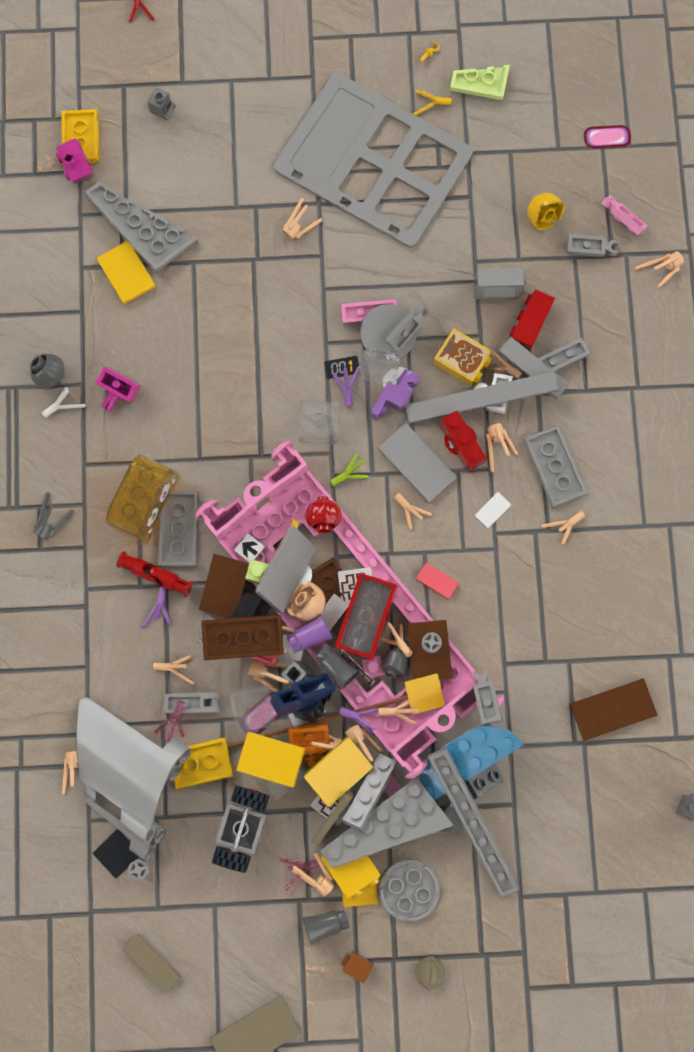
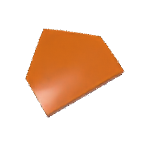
(304, 735)

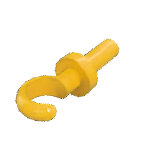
(429, 52)

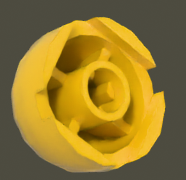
(544, 210)

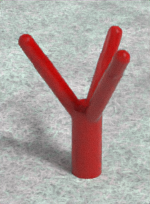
(137, 3)

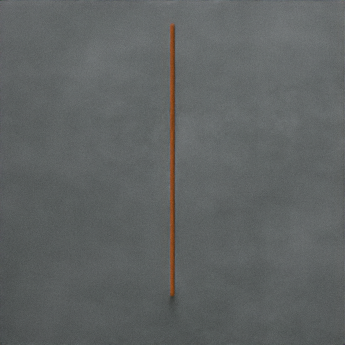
(326, 719)

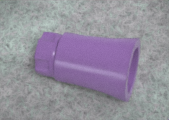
(309, 635)

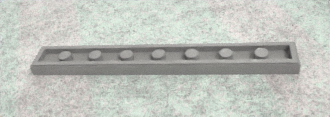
(482, 397)
(473, 822)

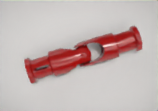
(162, 577)

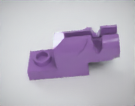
(396, 395)

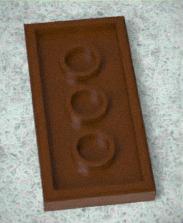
(327, 580)
(242, 637)
(613, 709)

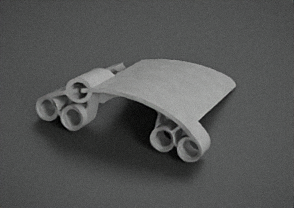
(127, 772)

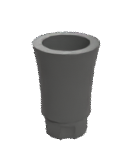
(337, 667)
(325, 925)

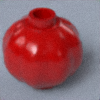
(323, 515)

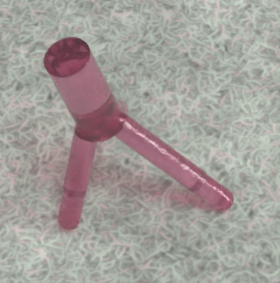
(176, 719)
(301, 865)

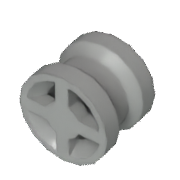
(434, 642)
(135, 870)

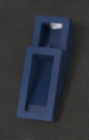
(301, 694)

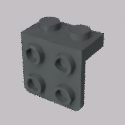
(484, 781)

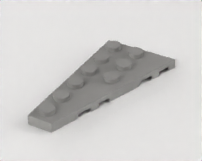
(145, 231)
(396, 821)

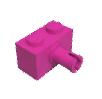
(74, 161)
(118, 387)

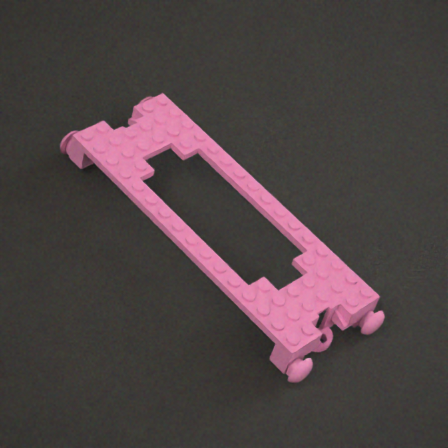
(289, 493)

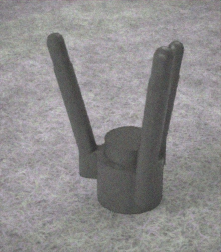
(44, 529)

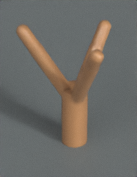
(507, 367)

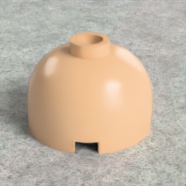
(307, 602)

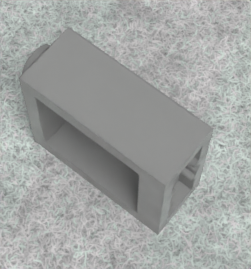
(499, 283)

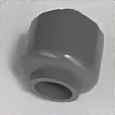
(395, 663)

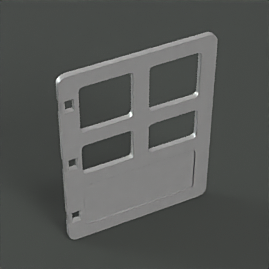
(337, 136)

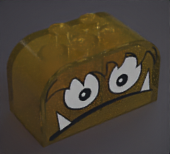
(141, 498)

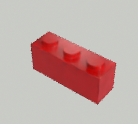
(532, 318)
(462, 441)

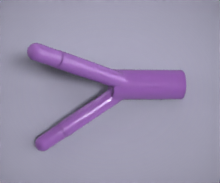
(347, 387)
(156, 610)
(355, 716)

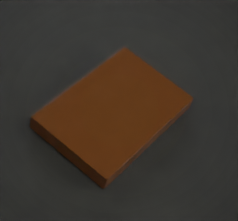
(224, 586)
(426, 663)

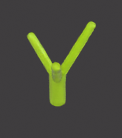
(345, 475)

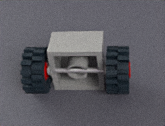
(240, 829)

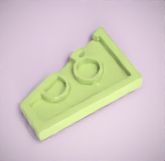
(482, 83)

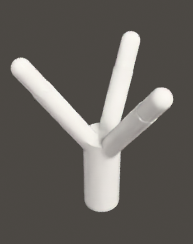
(55, 406)

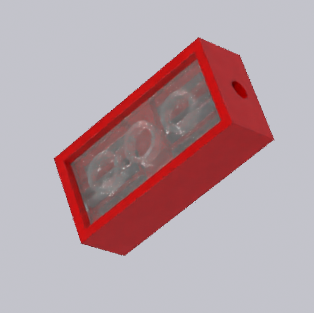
(366, 616)

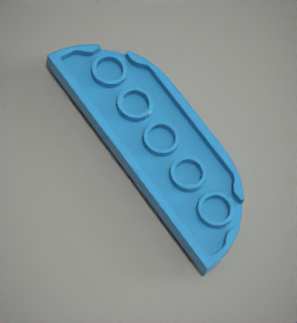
(472, 754)

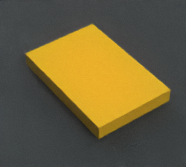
(85, 128)
(126, 272)
(270, 759)
(206, 763)
(337, 771)

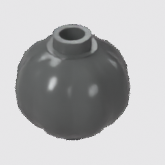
(47, 370)

